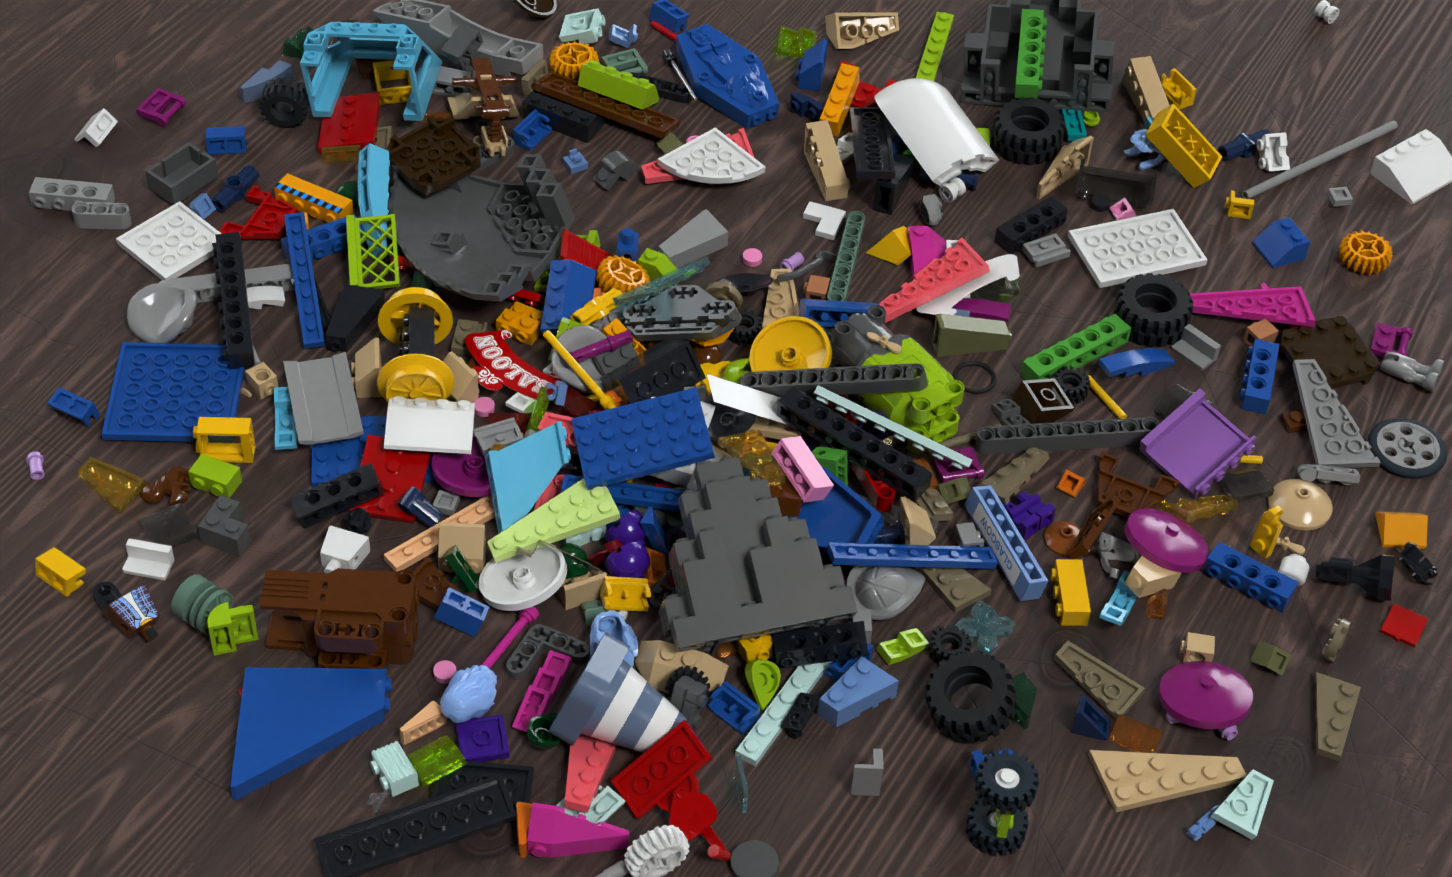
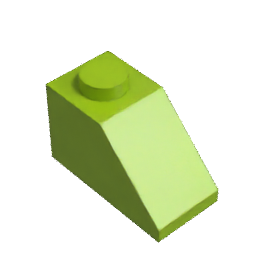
(655, 263)

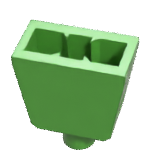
(834, 460)

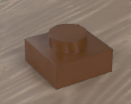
(1294, 421)

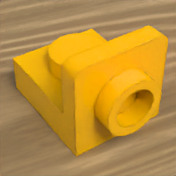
(1238, 206)

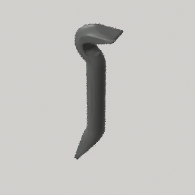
(819, 257)

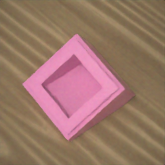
(1122, 210)

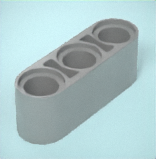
(101, 215)

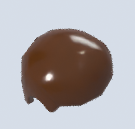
(709, 354)

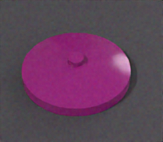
(462, 473)
(1166, 540)
(1205, 695)

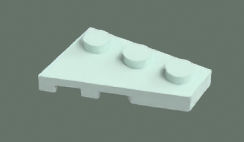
(1246, 805)

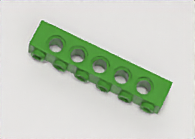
(1030, 53)
(1078, 349)

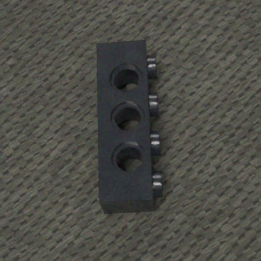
(1030, 225)
(331, 504)
(820, 644)

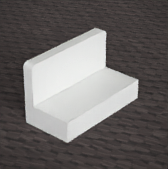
(97, 127)
(148, 559)

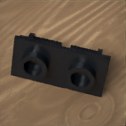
(1421, 570)
(800, 714)

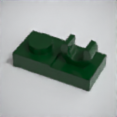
(465, 573)

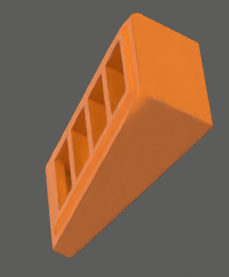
(523, 813)

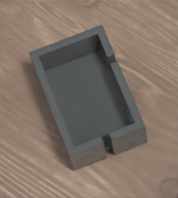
(184, 173)

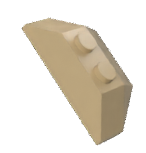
(659, 660)

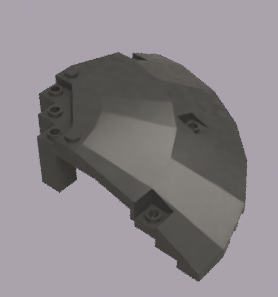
(483, 232)

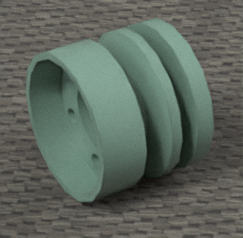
(196, 600)

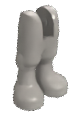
(1412, 371)

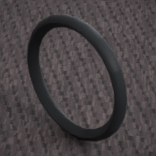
(980, 364)

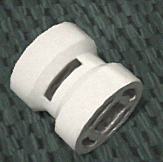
(1326, 11)
(952, 190)

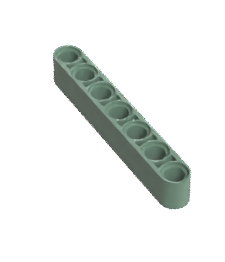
(847, 257)

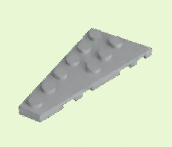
(1329, 424)

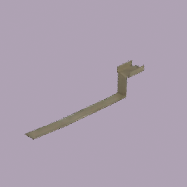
(529, 554)

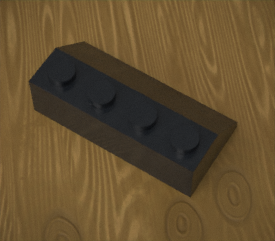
(564, 117)

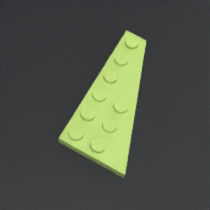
(560, 518)

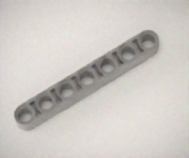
(206, 286)

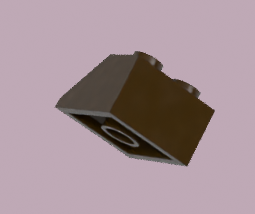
(1042, 401)

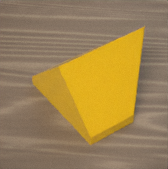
(893, 247)

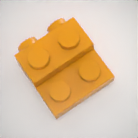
(522, 322)

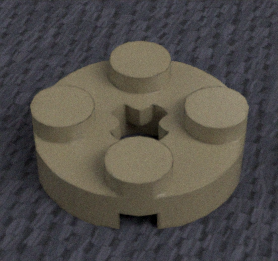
(725, 291)
(1339, 633)

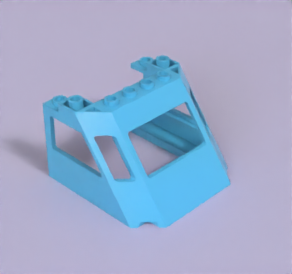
(366, 42)

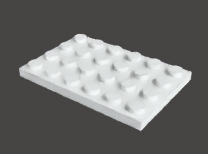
(1136, 246)

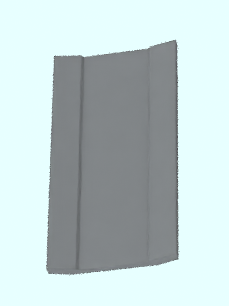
(323, 400)

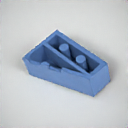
(855, 692)

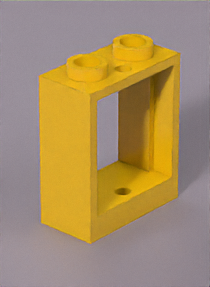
(395, 94)
(223, 426)

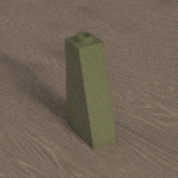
(968, 335)

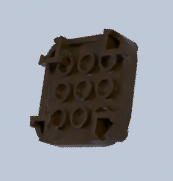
(434, 155)
(1334, 347)

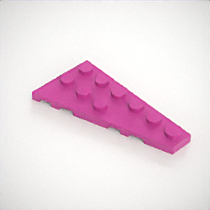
(1274, 304)

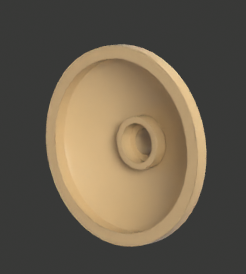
(1303, 504)

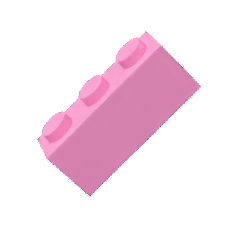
(802, 469)

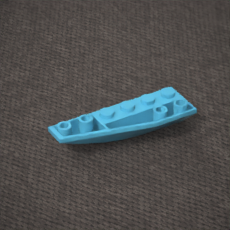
(373, 189)

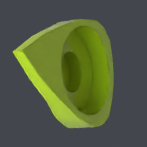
(759, 678)

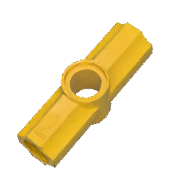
(596, 308)

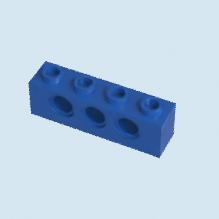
(324, 239)
(1260, 376)
(1250, 577)

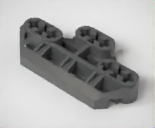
(681, 315)

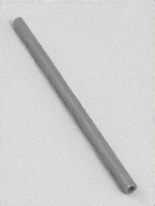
(1319, 160)

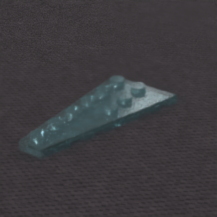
(663, 282)

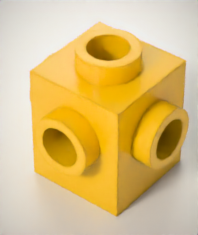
(756, 648)

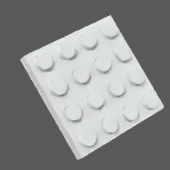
(170, 242)

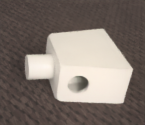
(343, 549)

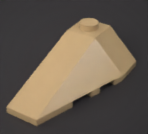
(856, 29)
(1065, 165)

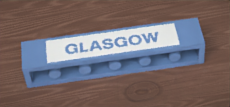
(1006, 542)

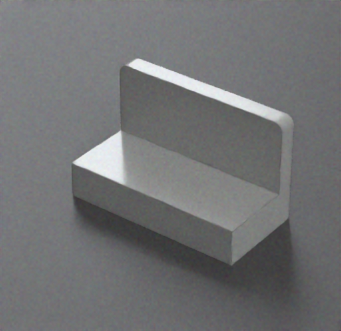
(1197, 348)
(868, 777)

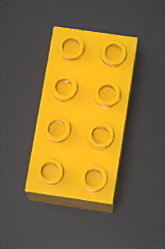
(1183, 145)

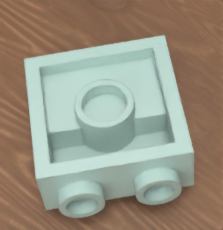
(582, 26)

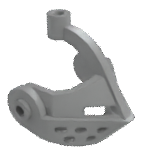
(1122, 551)

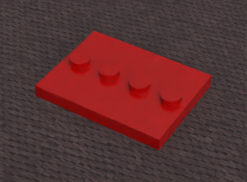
(352, 122)
(397, 473)

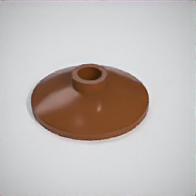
(1061, 536)

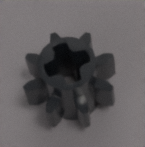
(357, 521)

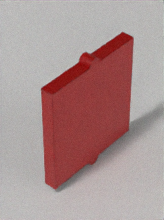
(1404, 625)

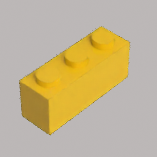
(1070, 592)

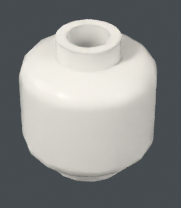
(1295, 568)

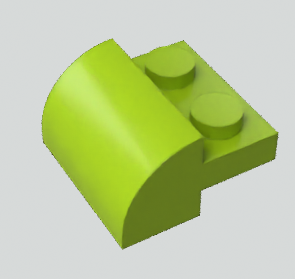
(231, 627)

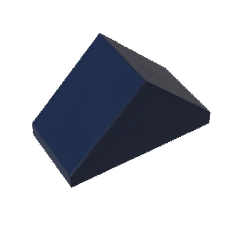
(1090, 720)

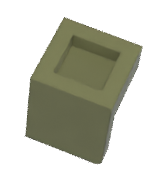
(669, 142)
(955, 490)
(1271, 657)

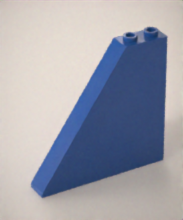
(300, 715)

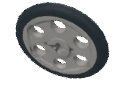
(1419, 431)

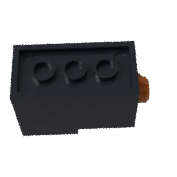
(654, 373)

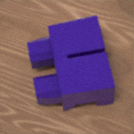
(1030, 514)

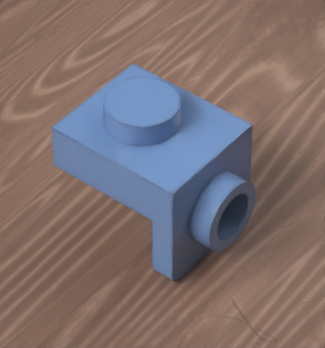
(622, 36)

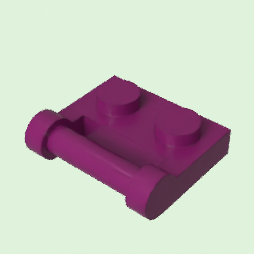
(157, 103)
(1384, 339)
(947, 472)

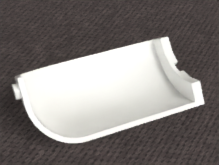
(935, 129)

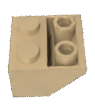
(464, 379)

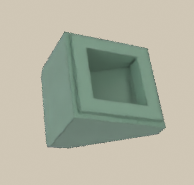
(591, 609)

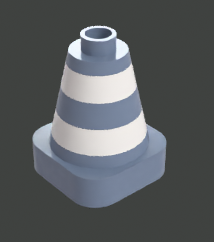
(615, 703)

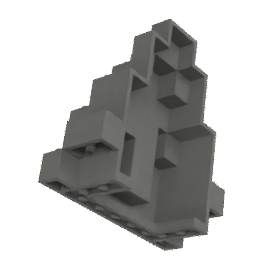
(1075, 62)
(745, 566)

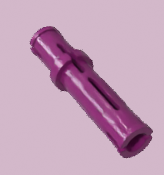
(602, 346)

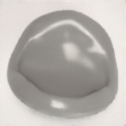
(161, 312)
(573, 340)
(884, 589)

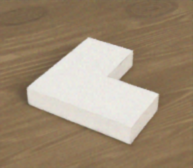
(827, 217)

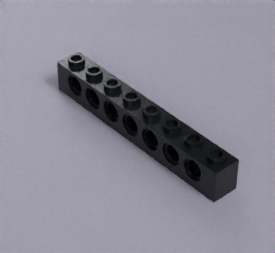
(234, 300)
(861, 447)

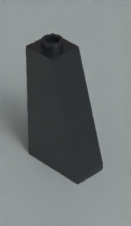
(890, 191)
(353, 315)

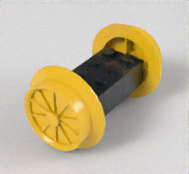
(415, 322)

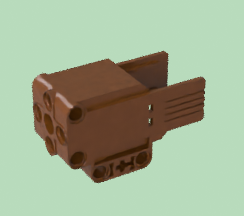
(360, 624)

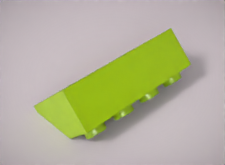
(618, 85)

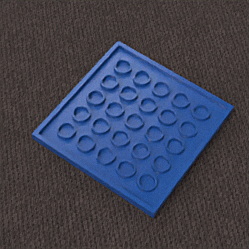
(167, 388)

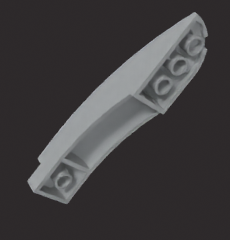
(436, 23)

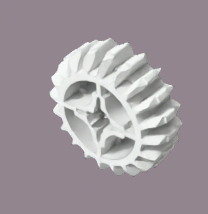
(657, 852)

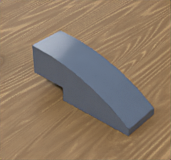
(253, 88)

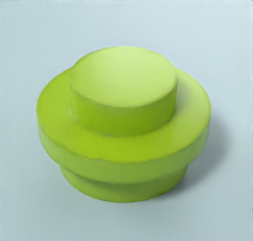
(1091, 118)

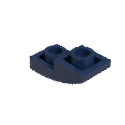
(806, 106)

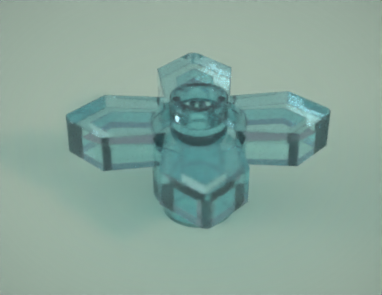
(986, 626)

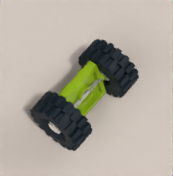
(1006, 787)

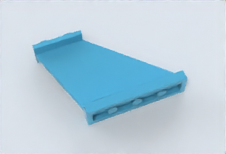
(524, 471)

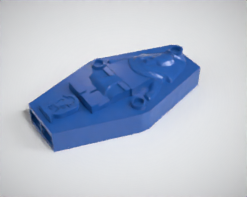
(727, 76)
(839, 517)

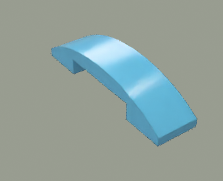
(285, 427)
(1120, 603)

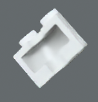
(1273, 152)

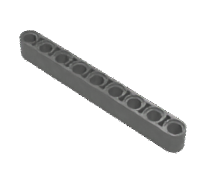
(808, 379)
(1063, 435)

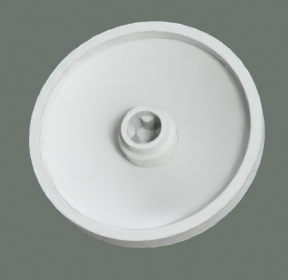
(523, 580)

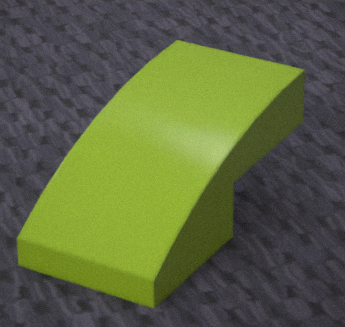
(906, 645)

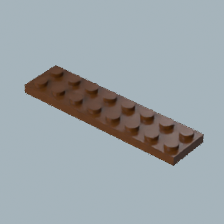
(644, 120)

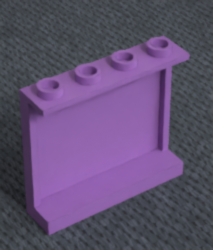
(1196, 445)

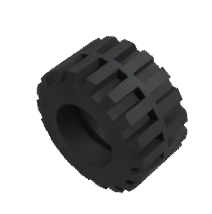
(286, 91)

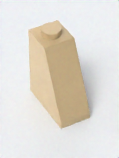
(1150, 578)

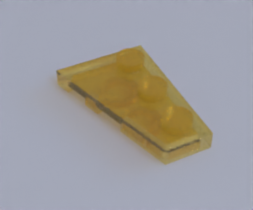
(111, 483)
(1204, 508)

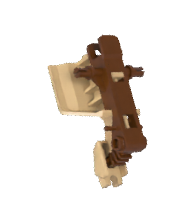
(485, 101)

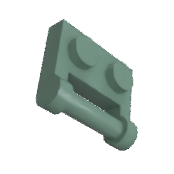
(625, 60)

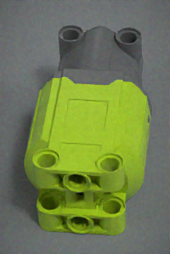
(923, 411)

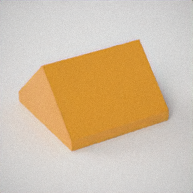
(1400, 528)

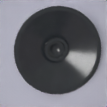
(748, 282)
(728, 420)

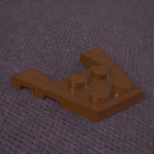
(1132, 494)

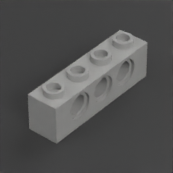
(63, 194)

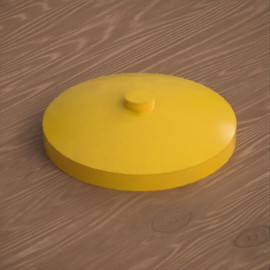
(790, 345)

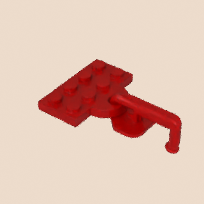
(668, 779)

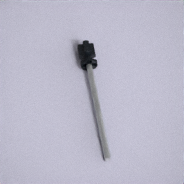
(672, 61)

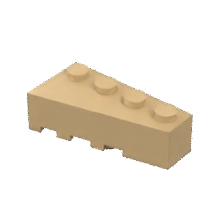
(1144, 87)
(825, 161)

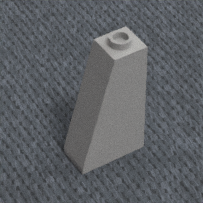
(695, 240)

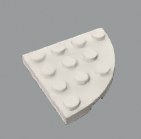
(711, 160)

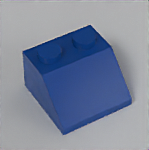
(812, 67)
(1282, 243)

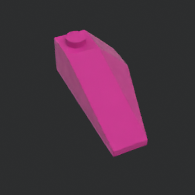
(924, 246)
(561, 834)

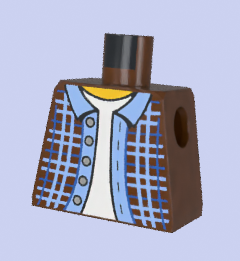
(134, 614)

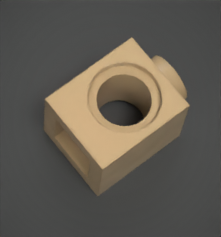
(261, 380)
(1197, 647)

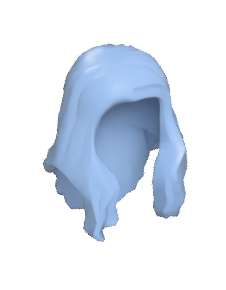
(1142, 144)
(615, 625)
(469, 694)

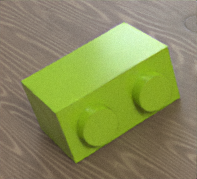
(215, 476)

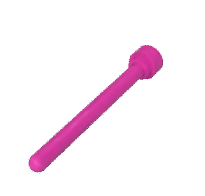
(526, 617)

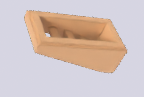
(422, 723)

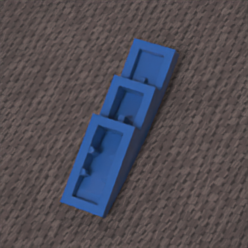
(1136, 361)

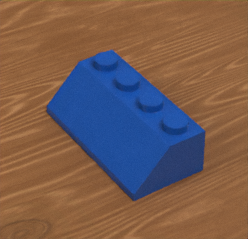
(567, 291)

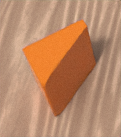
(1071, 483)

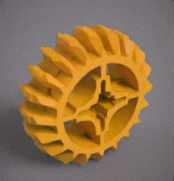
(569, 57)
(1365, 252)
(620, 274)

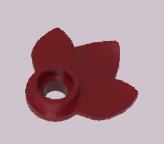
(600, 557)

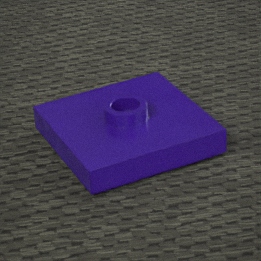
(483, 739)

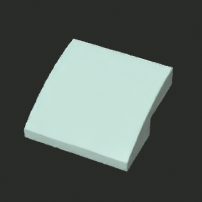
(602, 808)

